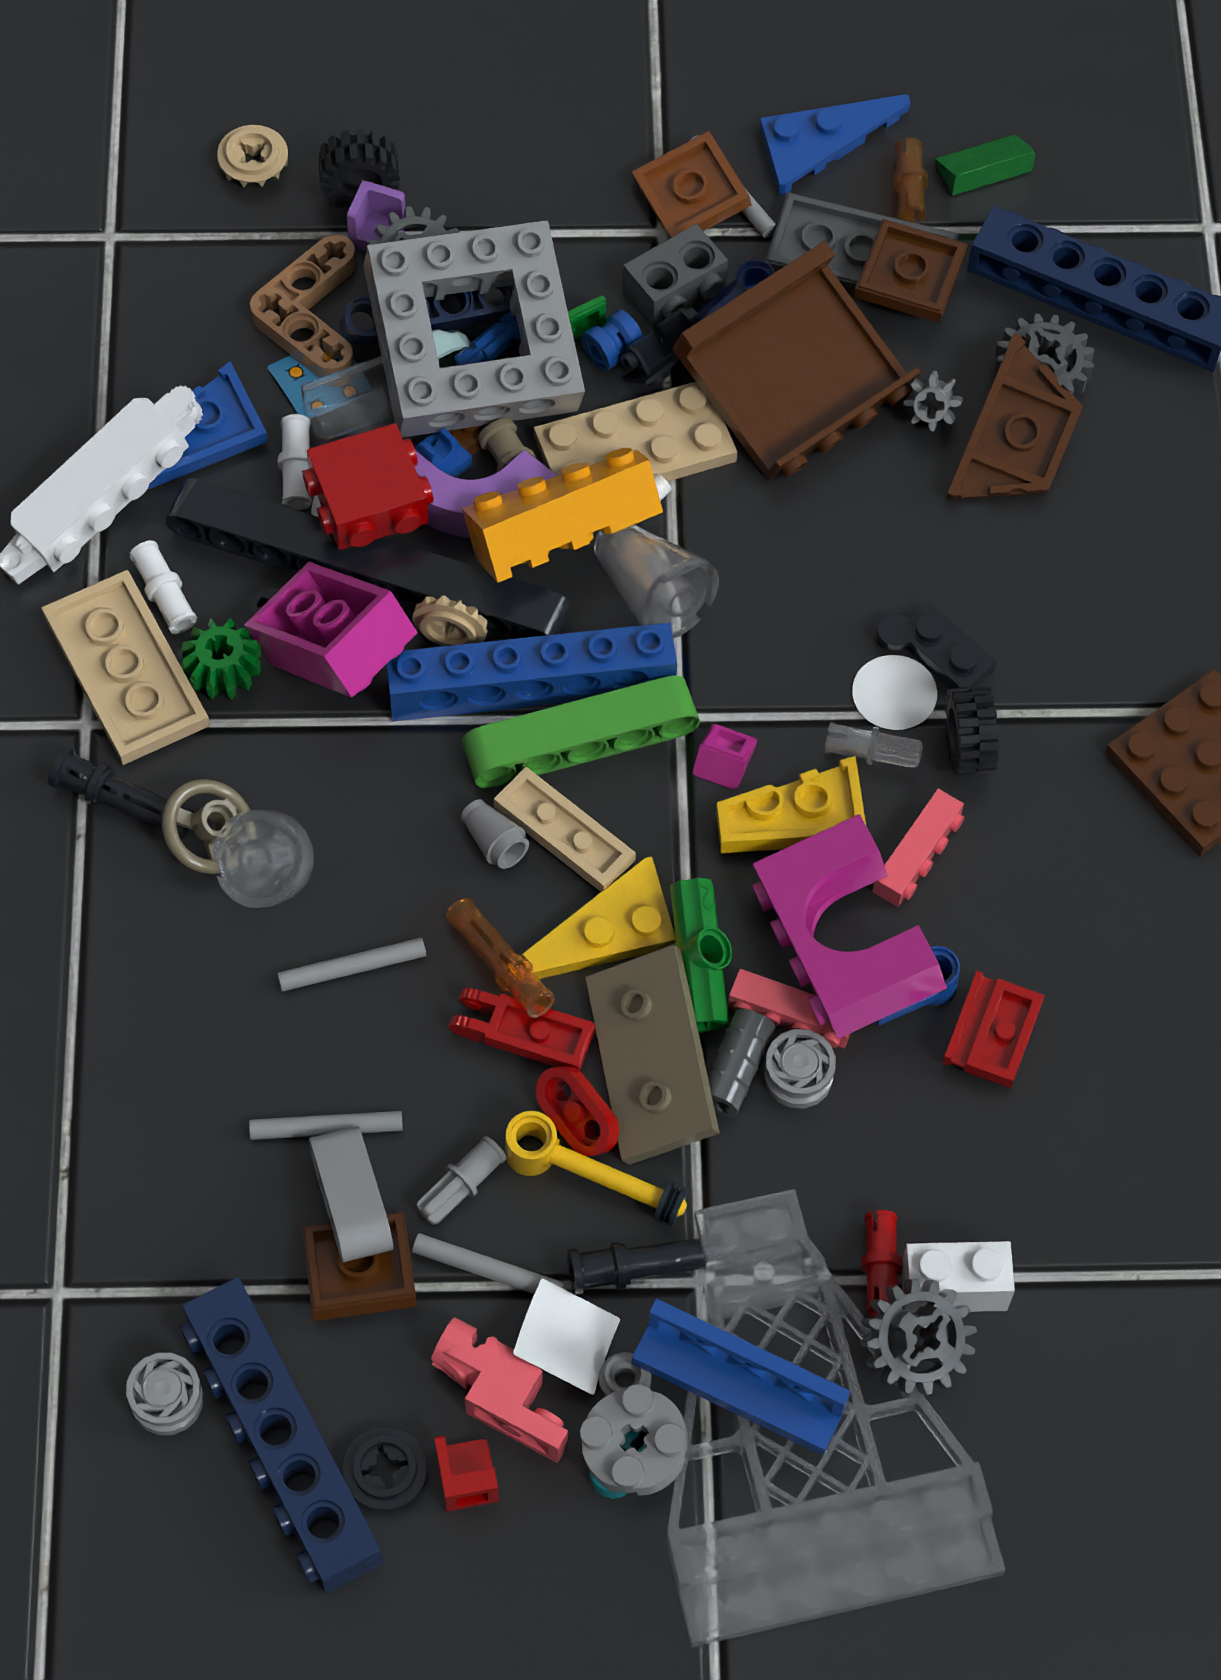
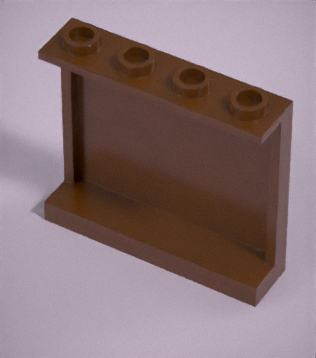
(793, 364)

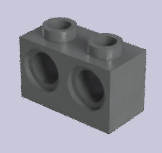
(671, 269)

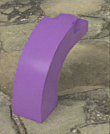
(453, 493)

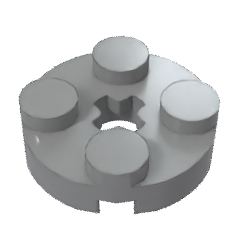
(635, 1411)

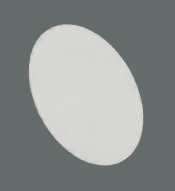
(894, 692)

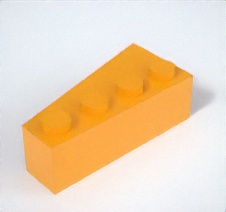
(561, 511)

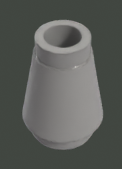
(496, 835)

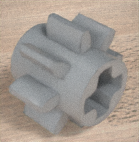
(924, 410)

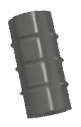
(738, 1060)

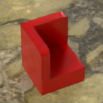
(466, 1473)

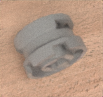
(799, 1070)
(164, 1394)

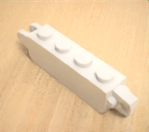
(99, 482)

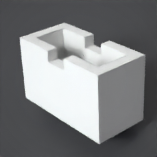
(975, 1270)

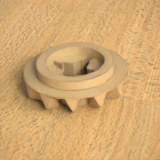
(252, 141)
(465, 627)

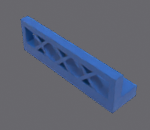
(741, 1377)

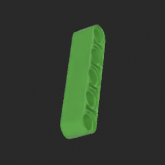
(581, 731)

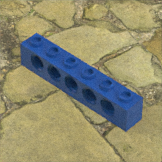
(526, 671)

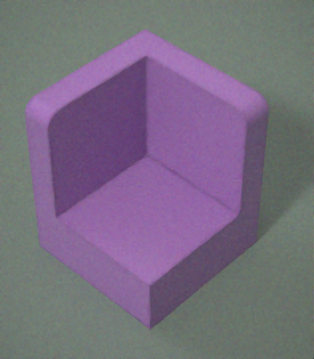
(370, 208)

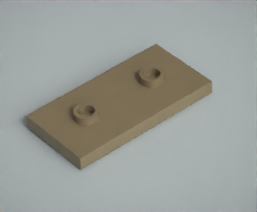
(652, 1055)

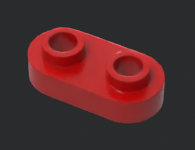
(578, 1114)

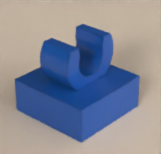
(445, 453)

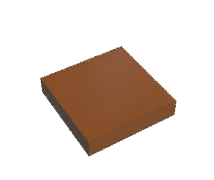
(691, 186)

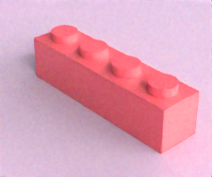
(918, 847)
(779, 1003)

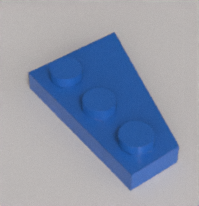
(226, 427)

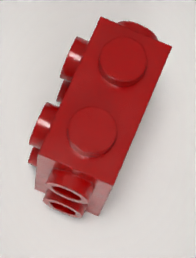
(367, 487)

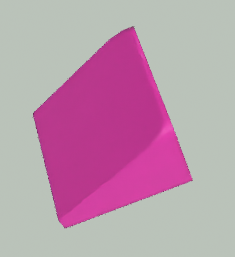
(724, 756)

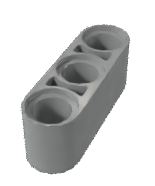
(350, 1194)

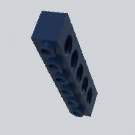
(1083, 292)
(230, 1313)

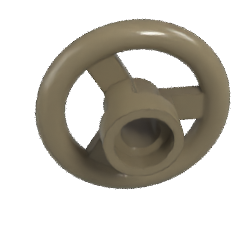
(217, 810)

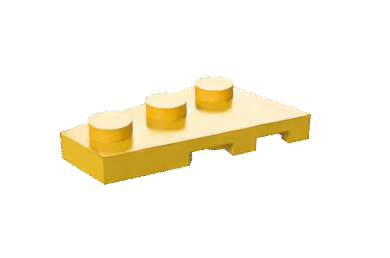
(790, 813)

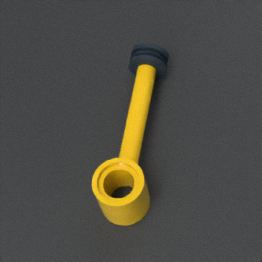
(668, 1202)

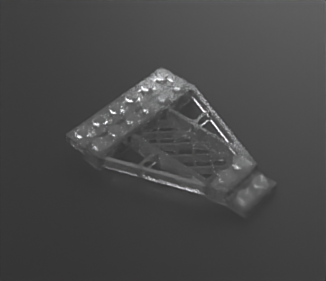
(835, 1548)

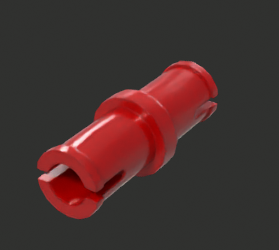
(881, 1258)

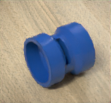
(607, 343)

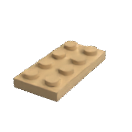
(671, 428)
(125, 667)

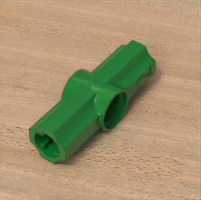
(703, 950)

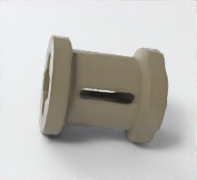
(502, 442)

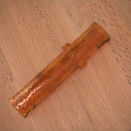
(530, 990)

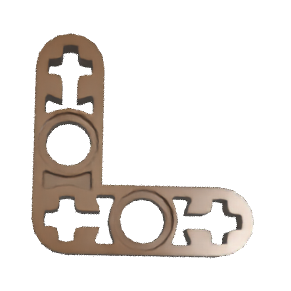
(295, 306)

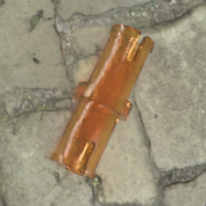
(910, 180)

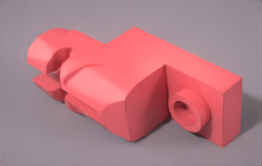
(500, 1388)

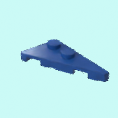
(814, 137)

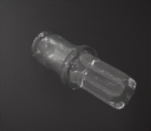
(873, 746)

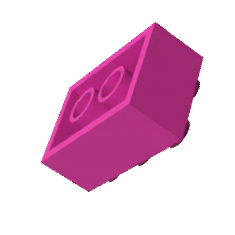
(331, 629)

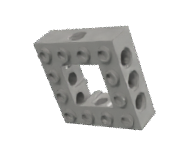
(431, 398)

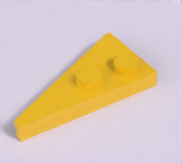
(613, 926)

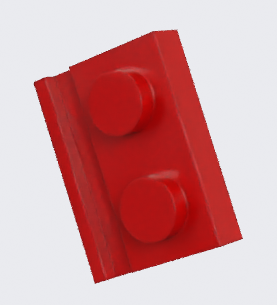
(993, 1029)

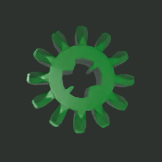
(236, 668)

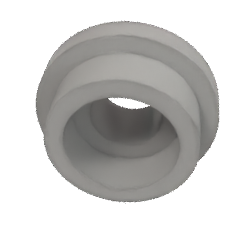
(619, 1364)

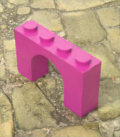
(847, 986)

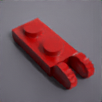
(549, 1039)

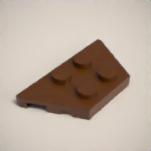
(1018, 431)

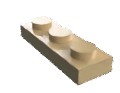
(564, 829)

